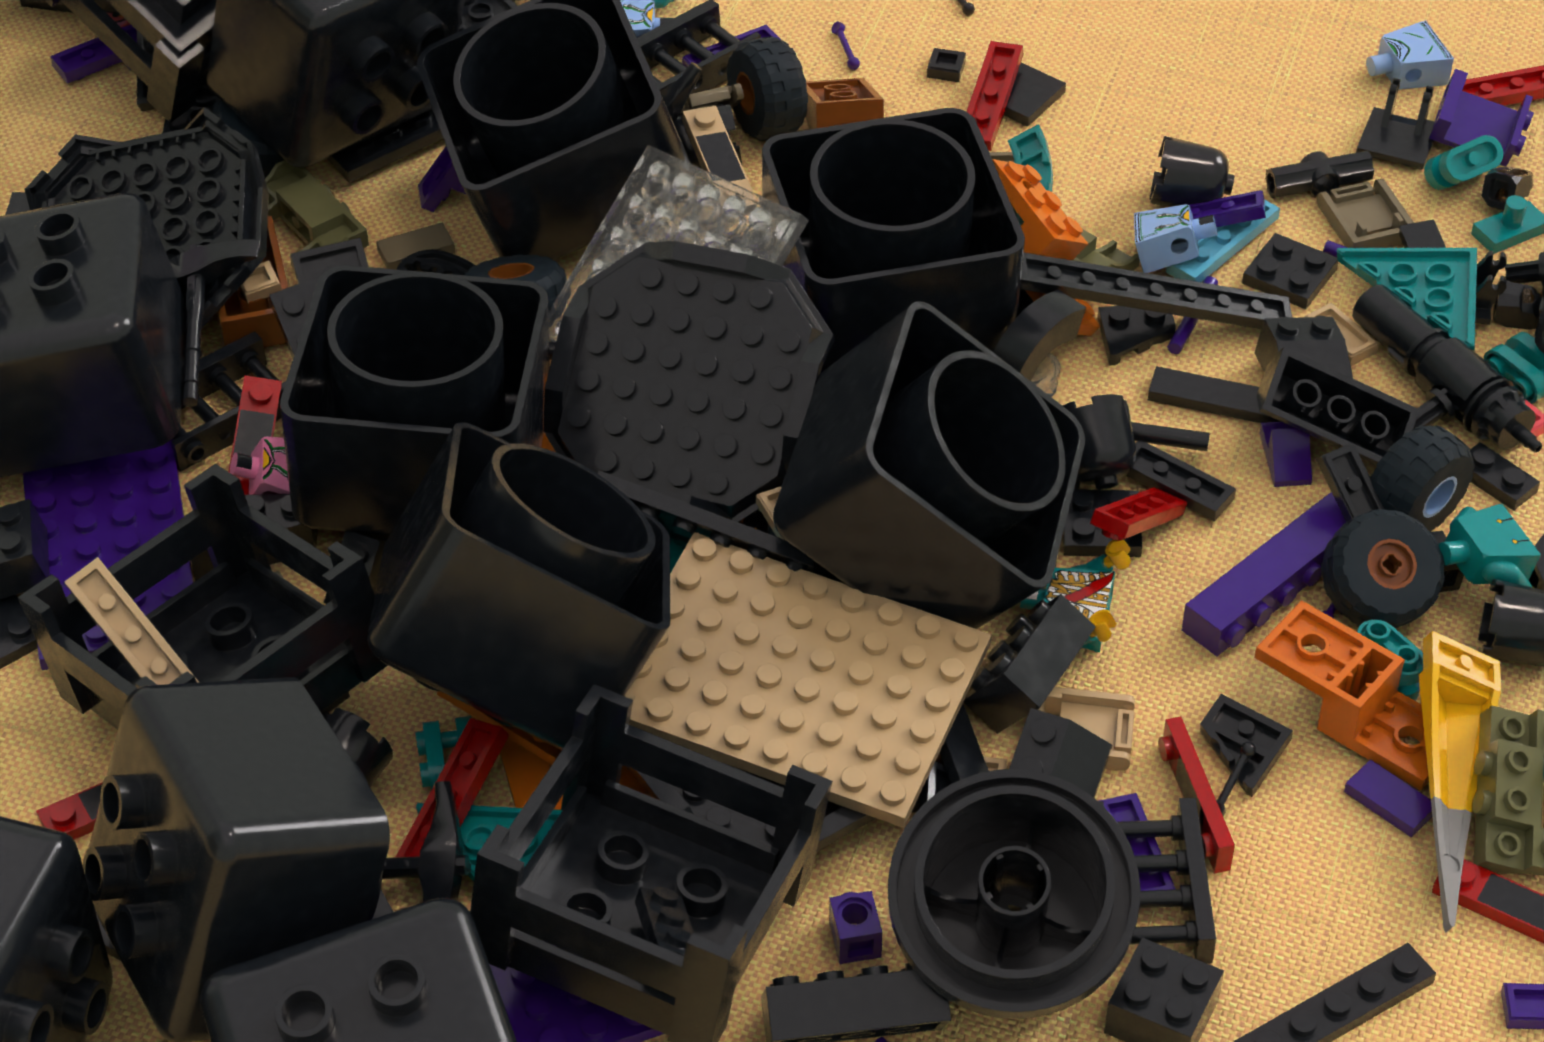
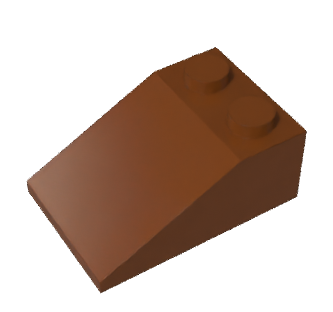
(842, 102)

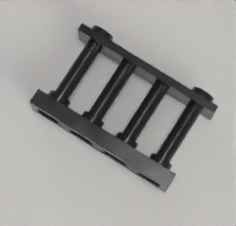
(685, 34)
(219, 372)
(1192, 896)

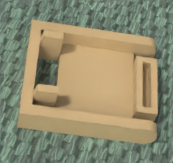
(1102, 714)

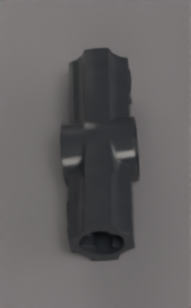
(1319, 173)

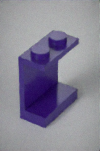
(1467, 117)

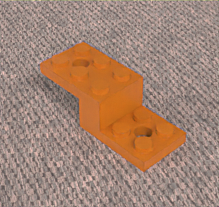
(1045, 224)
(1356, 686)

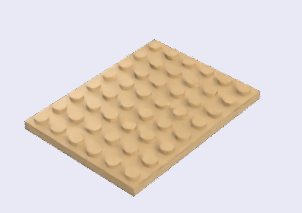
(807, 675)

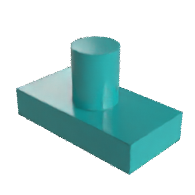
(1512, 226)

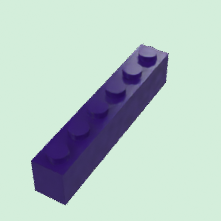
(1263, 580)

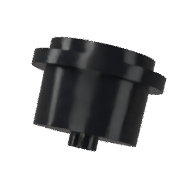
(1013, 893)

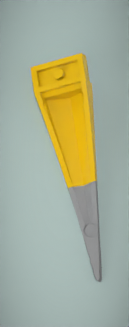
(1453, 692)

